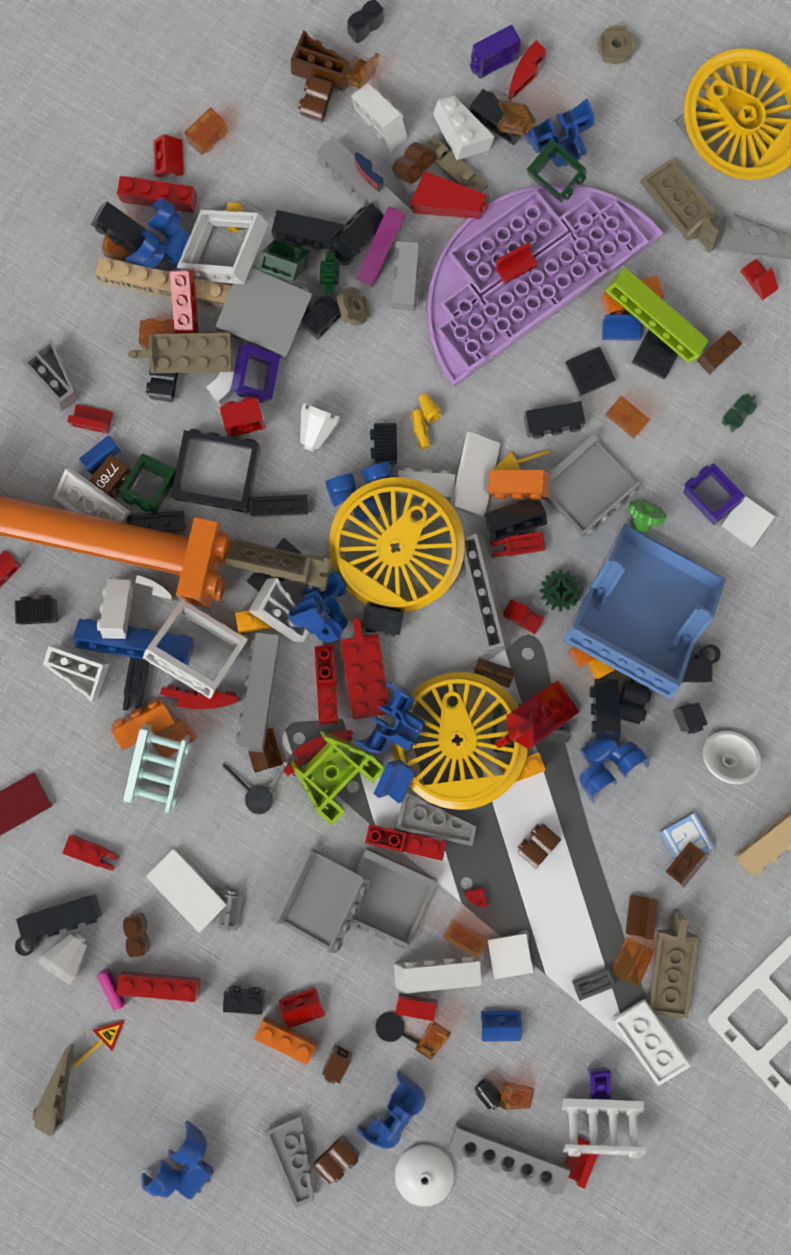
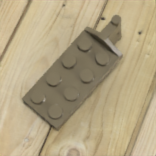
(682, 203)
(187, 353)
(280, 563)
(673, 969)

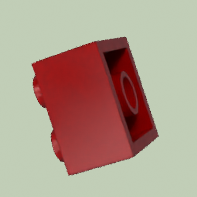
(242, 416)

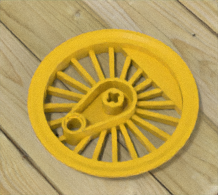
(741, 113)
(406, 532)
(455, 722)

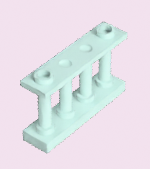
(138, 772)

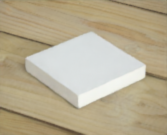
(747, 522)
(510, 955)

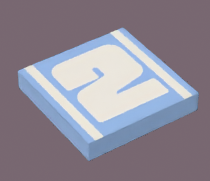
(685, 831)

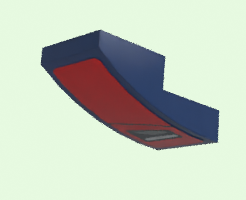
(365, 168)

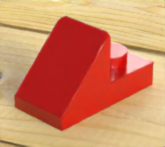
(761, 280)
(522, 616)

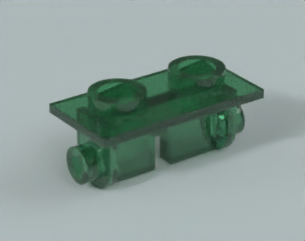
(745, 405)

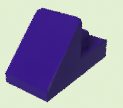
(600, 1083)

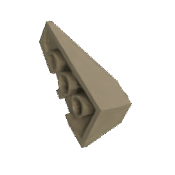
(51, 1108)

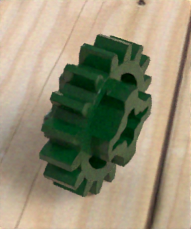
(329, 272)
(569, 590)

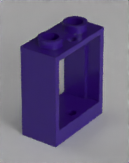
(495, 51)
(271, 359)
(725, 482)

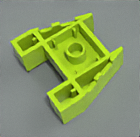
(332, 771)

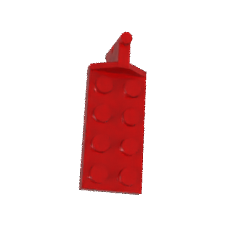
(364, 673)
(538, 717)

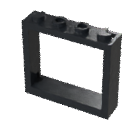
(240, 506)

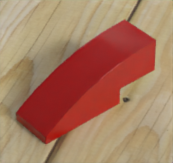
(527, 68)

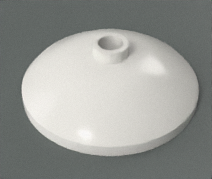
(735, 750)
(428, 1162)

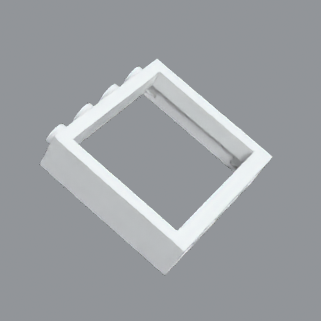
(247, 253)
(182, 671)

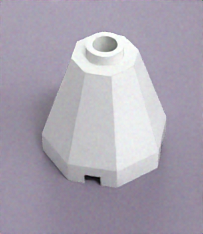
(316, 427)
(65, 958)

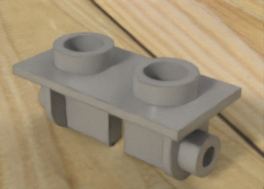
(230, 914)

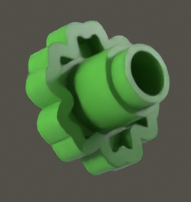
(646, 515)

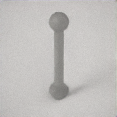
(278, 775)

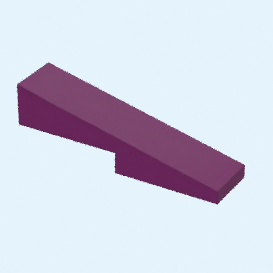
(380, 246)

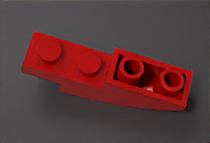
(326, 684)
(192, 701)
(311, 748)
(405, 842)

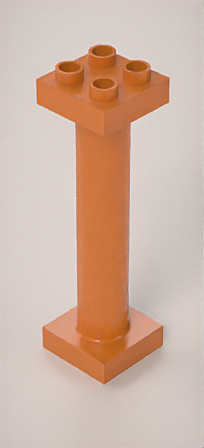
(193, 557)

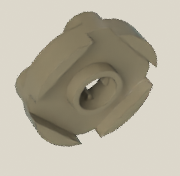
(616, 55)
(347, 300)

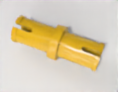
(420, 429)

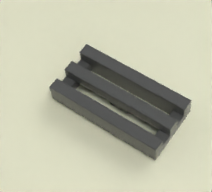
(591, 976)

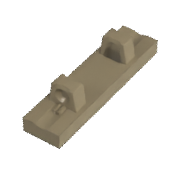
(455, 169)

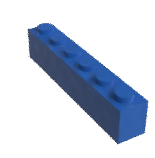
(136, 642)

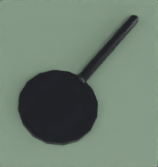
(257, 799)
(391, 1028)

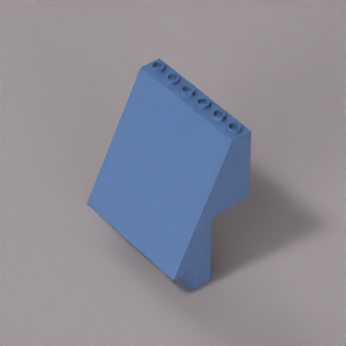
(646, 611)

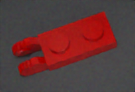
(519, 545)
(88, 852)

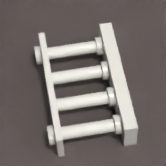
(612, 1108)

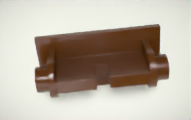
(495, 672)

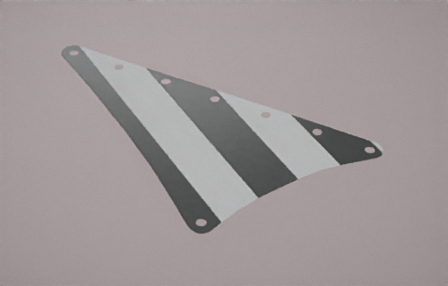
(561, 900)

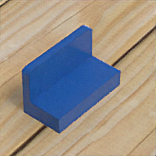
(621, 328)
(97, 455)
(395, 780)
(501, 1026)

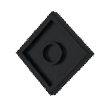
(654, 356)
(590, 371)

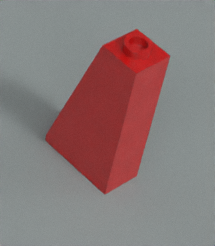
(447, 198)

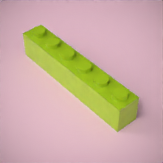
(656, 315)

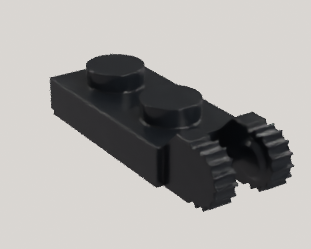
(135, 682)

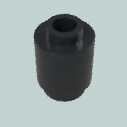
(488, 1094)

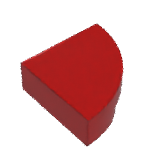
(476, 897)

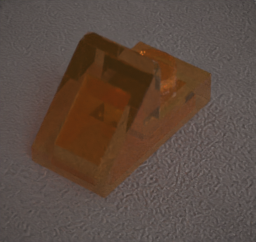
(432, 1040)
(516, 1096)

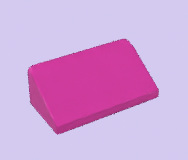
(110, 988)

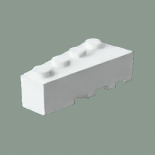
(437, 975)

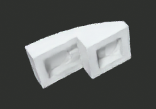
(158, 591)

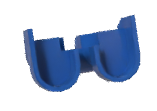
(574, 122)
(176, 238)
(343, 486)
(327, 622)
(404, 731)
(600, 752)
(405, 1102)
(191, 1177)

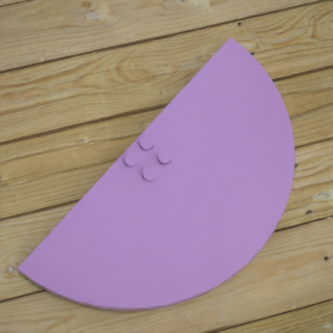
(575, 248)

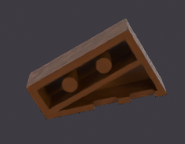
(315, 60)

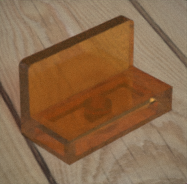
(362, 72)
(516, 118)
(627, 417)
(632, 961)

